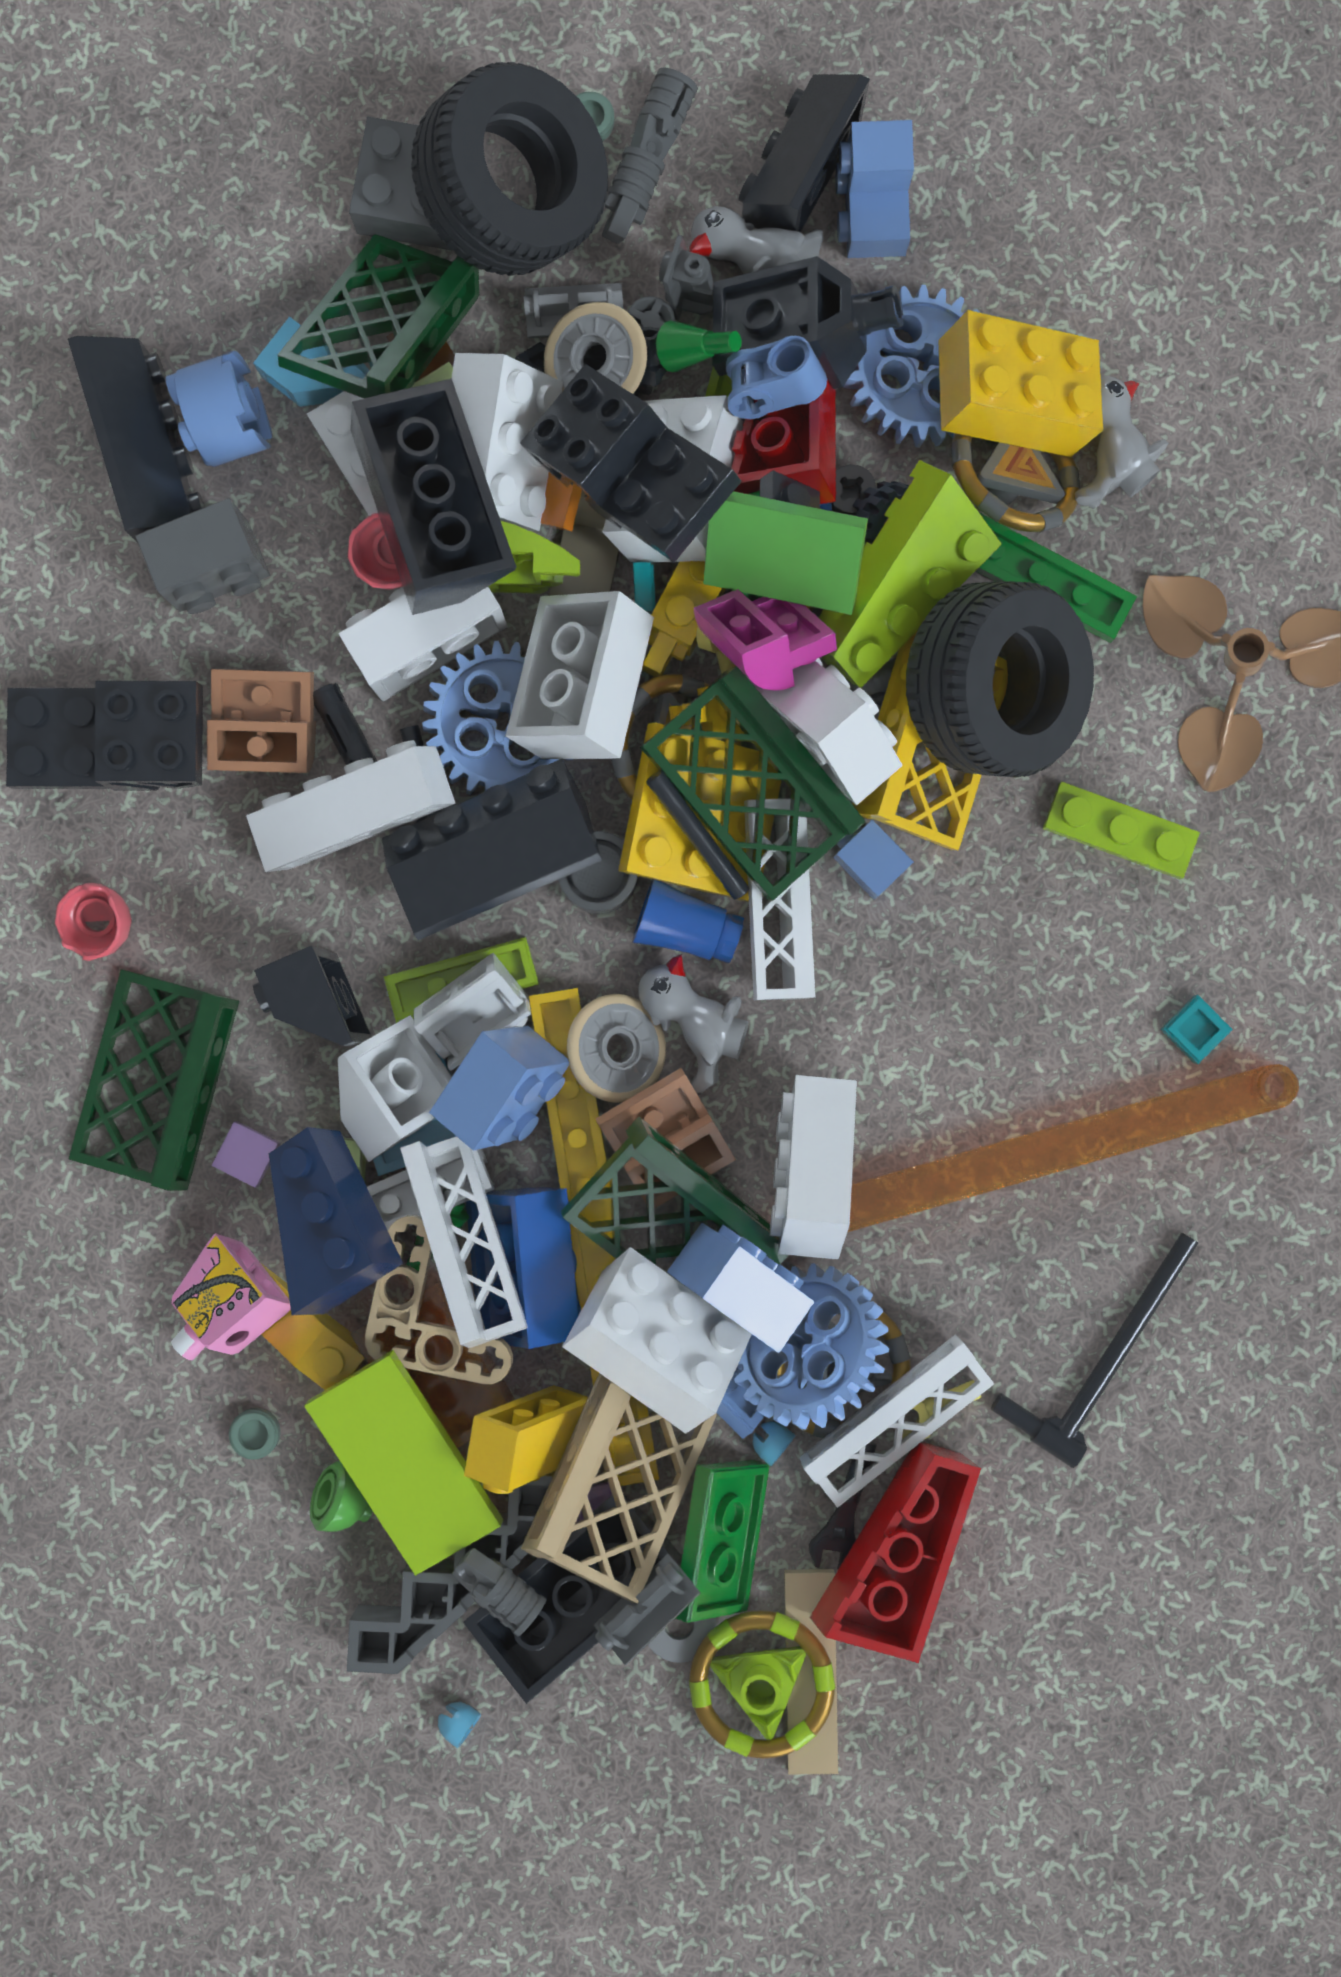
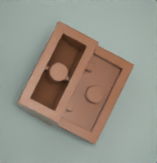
(261, 721)
(679, 1116)

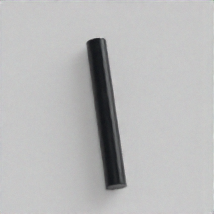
(697, 834)

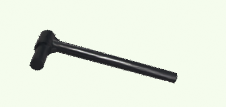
(1062, 1435)

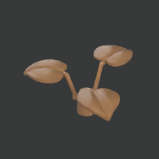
(1184, 614)

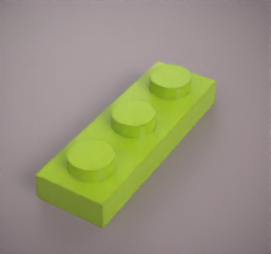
(1121, 830)

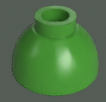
(337, 1501)

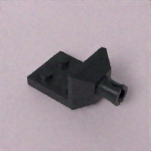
(804, 301)

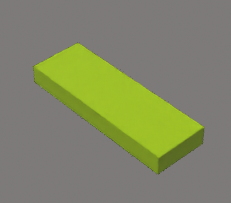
(418, 984)

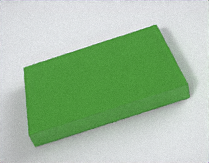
(785, 552)

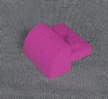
(765, 636)

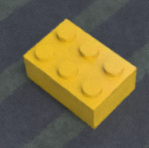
(1020, 384)

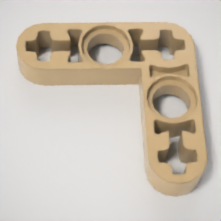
(405, 1319)

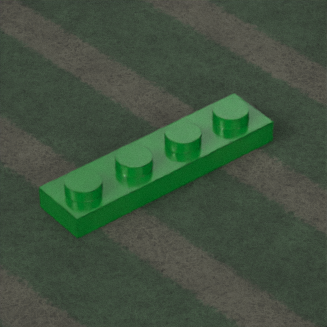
(1094, 599)

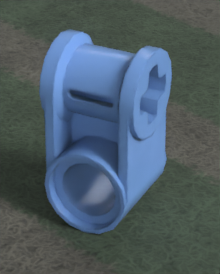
(775, 376)

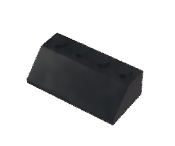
(135, 431)
(431, 494)
(490, 849)
(572, 1607)

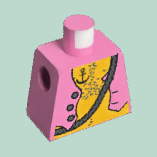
(226, 1300)

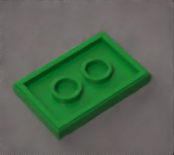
(723, 1536)

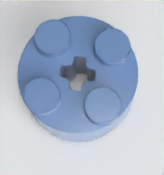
(220, 409)

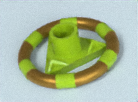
(761, 1684)

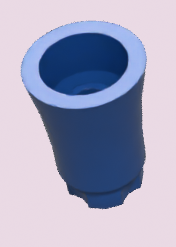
(687, 924)

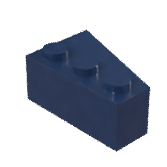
(326, 1222)

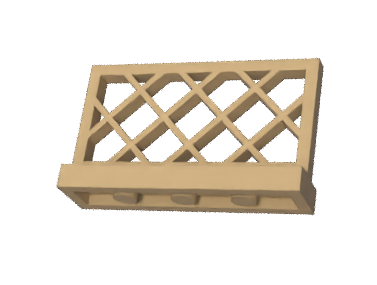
(578, 1471)

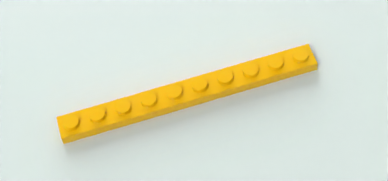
(578, 1157)

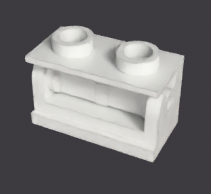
(472, 1003)

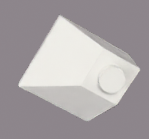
(389, 1087)

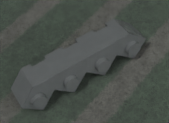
(391, 1636)

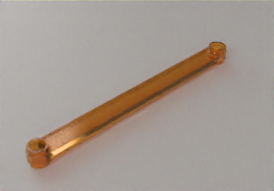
(1067, 1145)

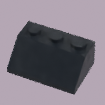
(804, 153)
(313, 995)

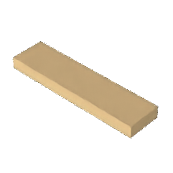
(820, 1755)

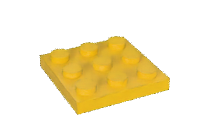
(653, 840)

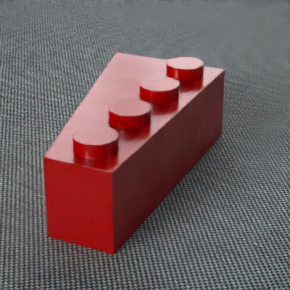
(791, 442)
(902, 1557)

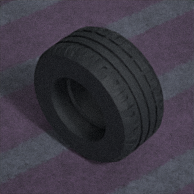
(552, 135)
(953, 678)

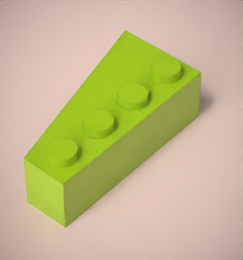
(918, 557)

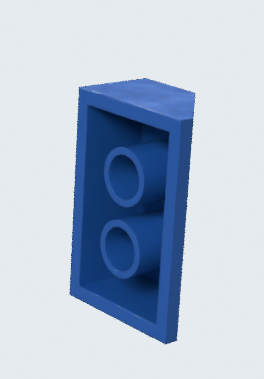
(539, 1260)

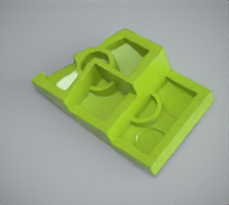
(537, 561)

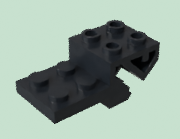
(629, 463)
(106, 736)

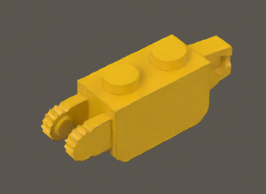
(674, 617)

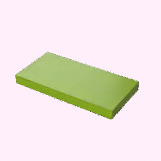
(403, 1462)

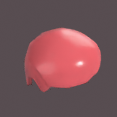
(372, 556)
(90, 904)

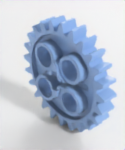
(908, 407)
(494, 762)
(814, 1347)

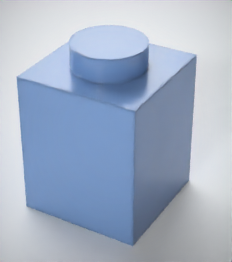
(872, 858)

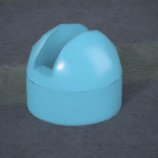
(775, 1444)
(457, 1728)

